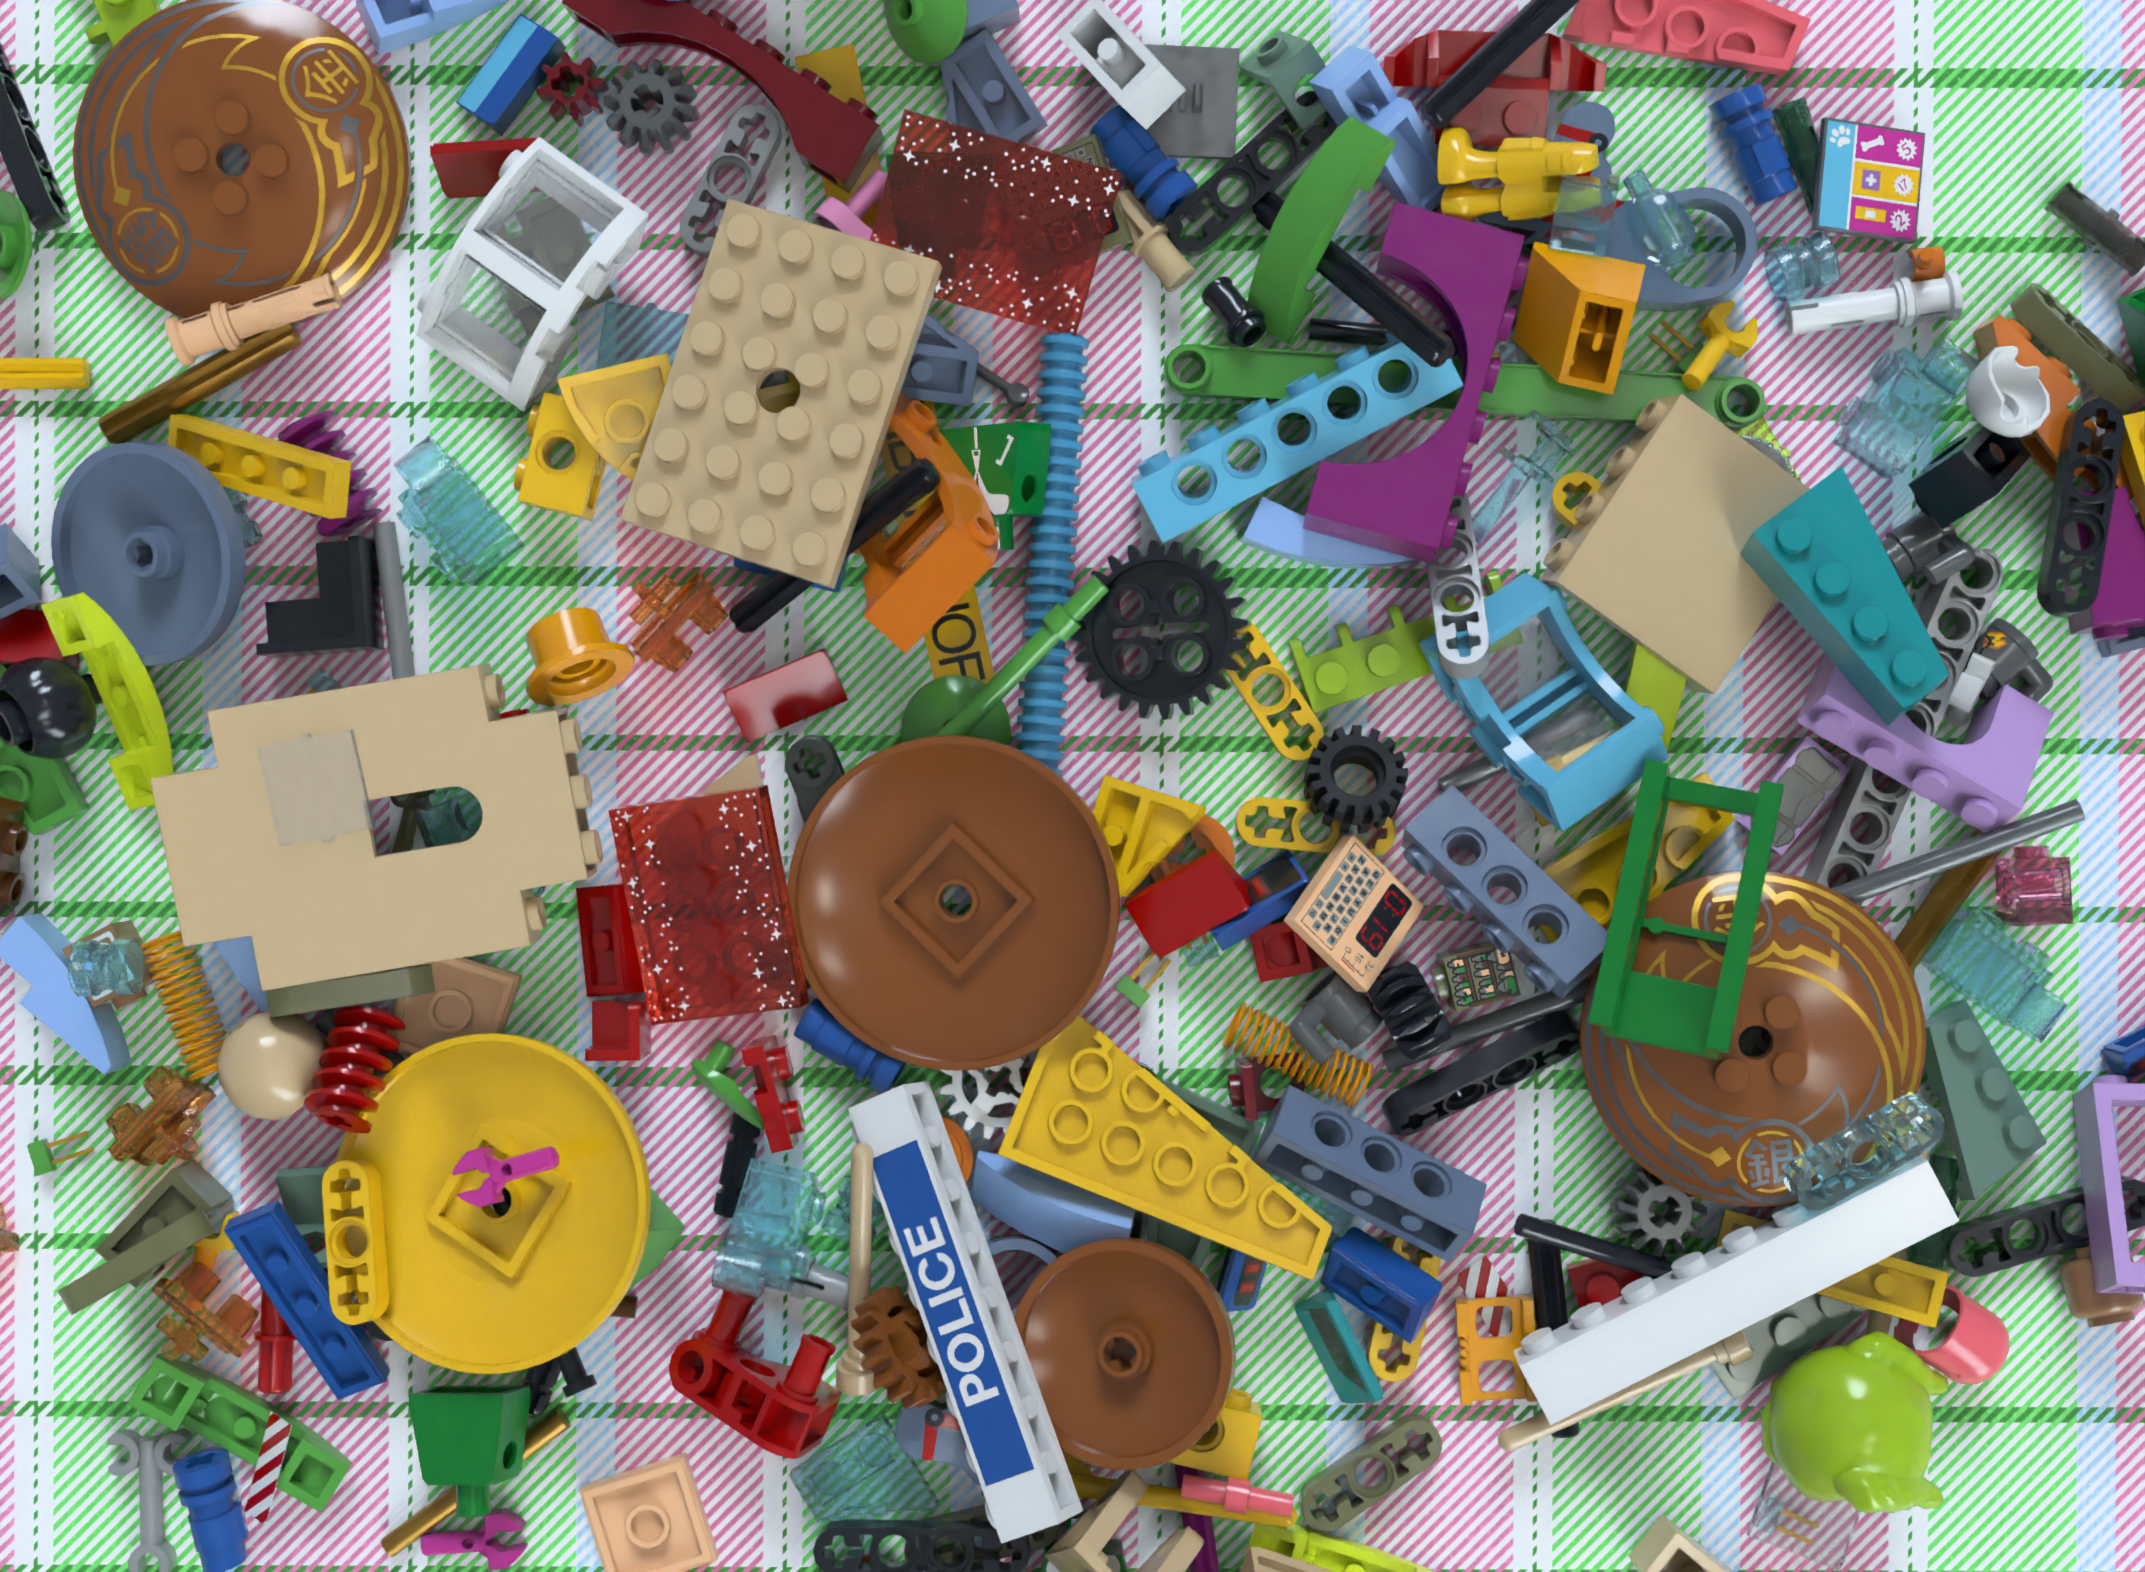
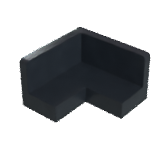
(345, 614)

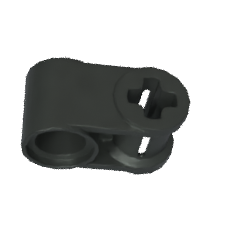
(807, 787)

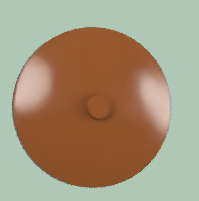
(1127, 1351)

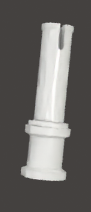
(1899, 303)

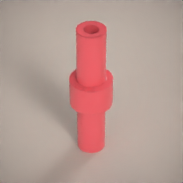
(1237, 1495)

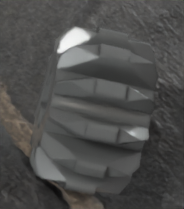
(630, 111)
(1650, 1226)

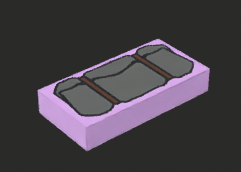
(1808, 780)

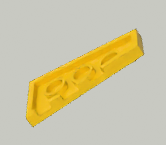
(1594, 868)

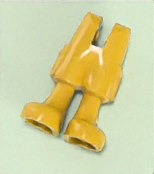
(1526, 166)

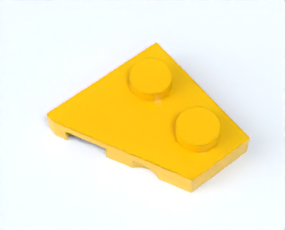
(1141, 827)

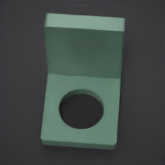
(1281, 63)
(304, 1203)

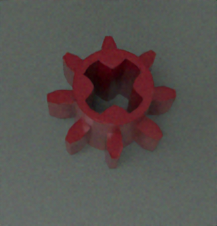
(585, 95)

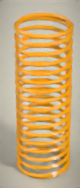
(1239, 1016)
(211, 1067)

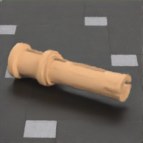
(229, 325)

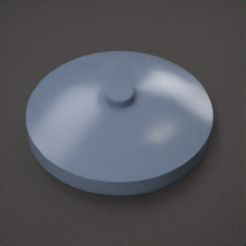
(152, 547)

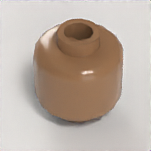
(2095, 1307)

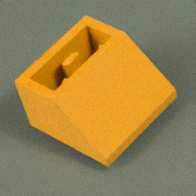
(1578, 315)

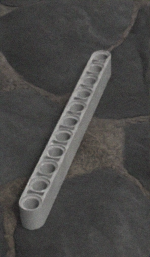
(1858, 794)

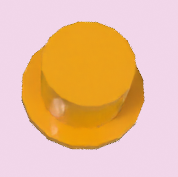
(574, 658)

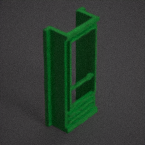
(1663, 1009)

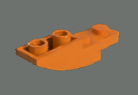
(2055, 376)

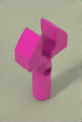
(502, 1171)
(480, 1540)

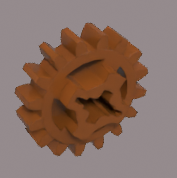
(897, 1348)

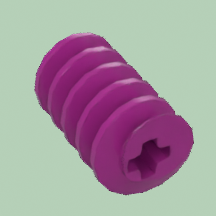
(310, 434)

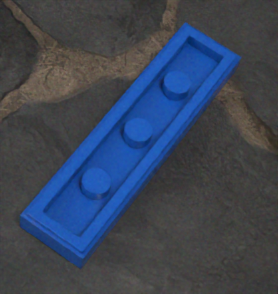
(301, 1295)

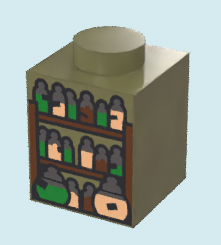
(1474, 976)

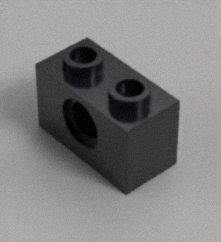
(1967, 474)

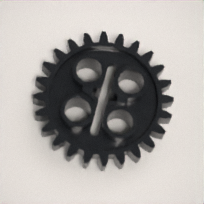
(1163, 679)

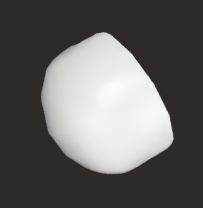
(2007, 395)

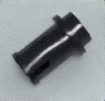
(1242, 322)

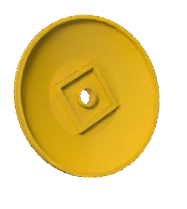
(483, 1285)

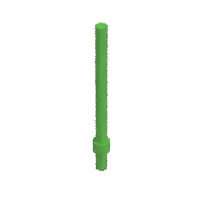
(1059, 624)

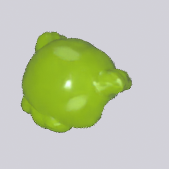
(1856, 1425)

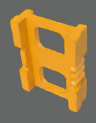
(1477, 1349)

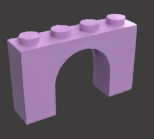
(1975, 781)

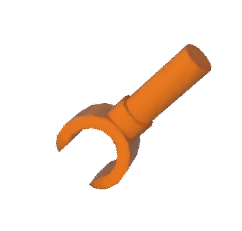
(1927, 263)

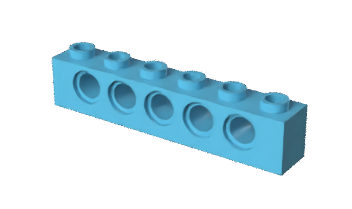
(1177, 511)

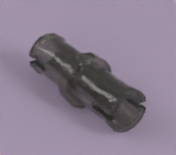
(2098, 227)

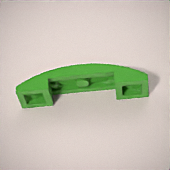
(1308, 221)
(237, 1421)

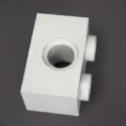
(1120, 62)

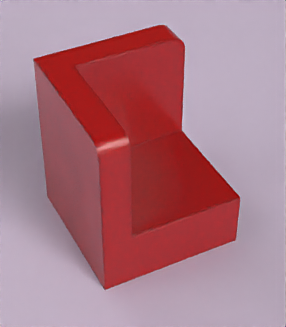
(619, 1030)

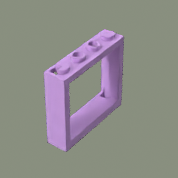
(2102, 1182)

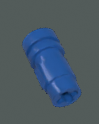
(1754, 143)
(1143, 163)
(839, 1045)
(213, 1516)

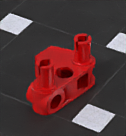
(763, 1400)

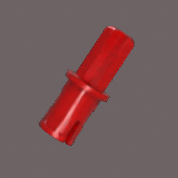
(274, 1350)

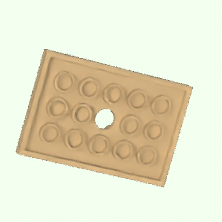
(793, 480)

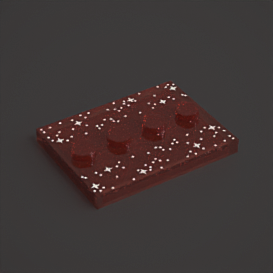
(999, 216)
(709, 905)

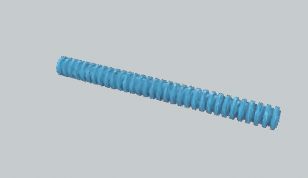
(1052, 542)

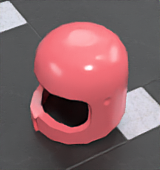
(1973, 1346)

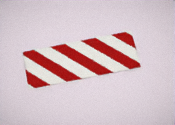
(1483, 1281)
(268, 1468)

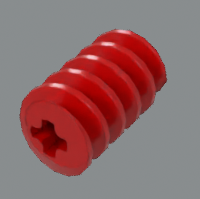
(350, 1065)

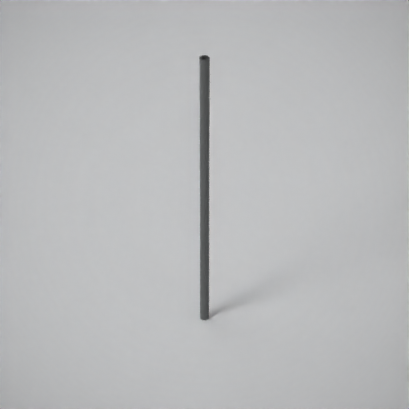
(1855, 891)

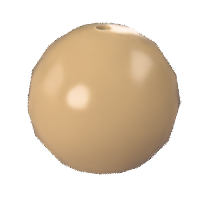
(270, 1064)

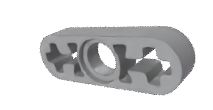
(736, 137)

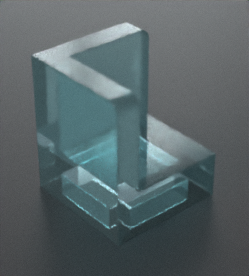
(1584, 216)

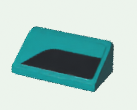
(1338, 1349)

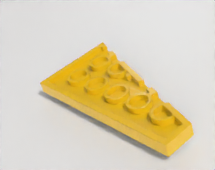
(1130, 1139)

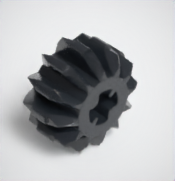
(1410, 1010)

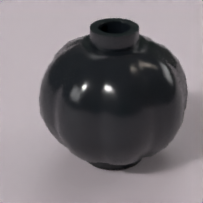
(47, 703)

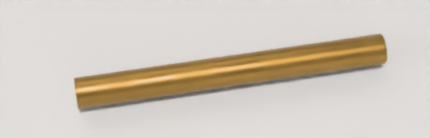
(446, 1503)

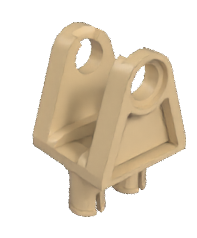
(1083, 1542)

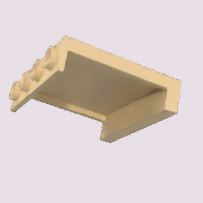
(1667, 537)

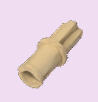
(1154, 245)

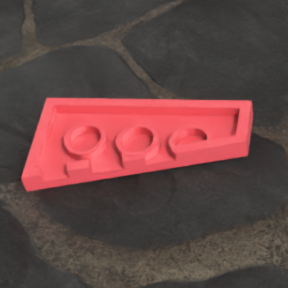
(1713, 32)

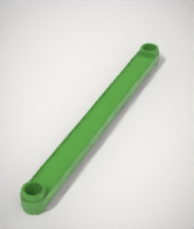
(1519, 388)

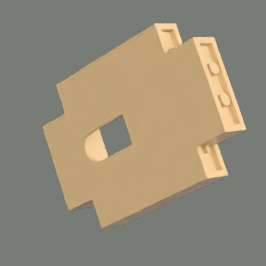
(339, 905)

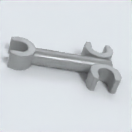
(152, 1457)

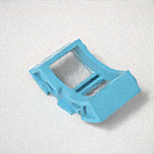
(1550, 706)

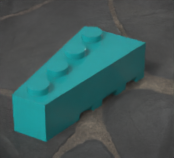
(1847, 595)

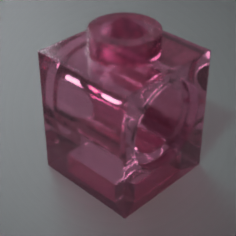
(2033, 887)

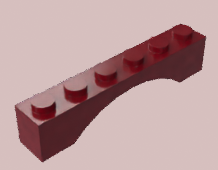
(826, 132)

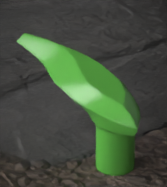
(721, 1085)

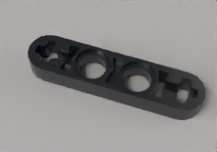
(26, 156)
(1258, 179)
(2090, 511)
(1482, 1073)
(2049, 1231)
(921, 1537)

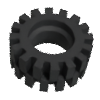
(1363, 751)

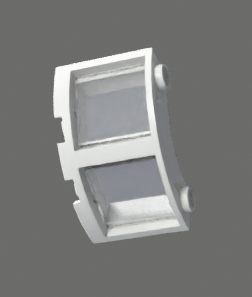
(525, 269)

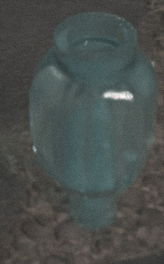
(1659, 223)

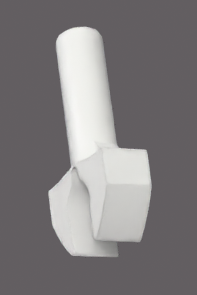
(1968, 689)

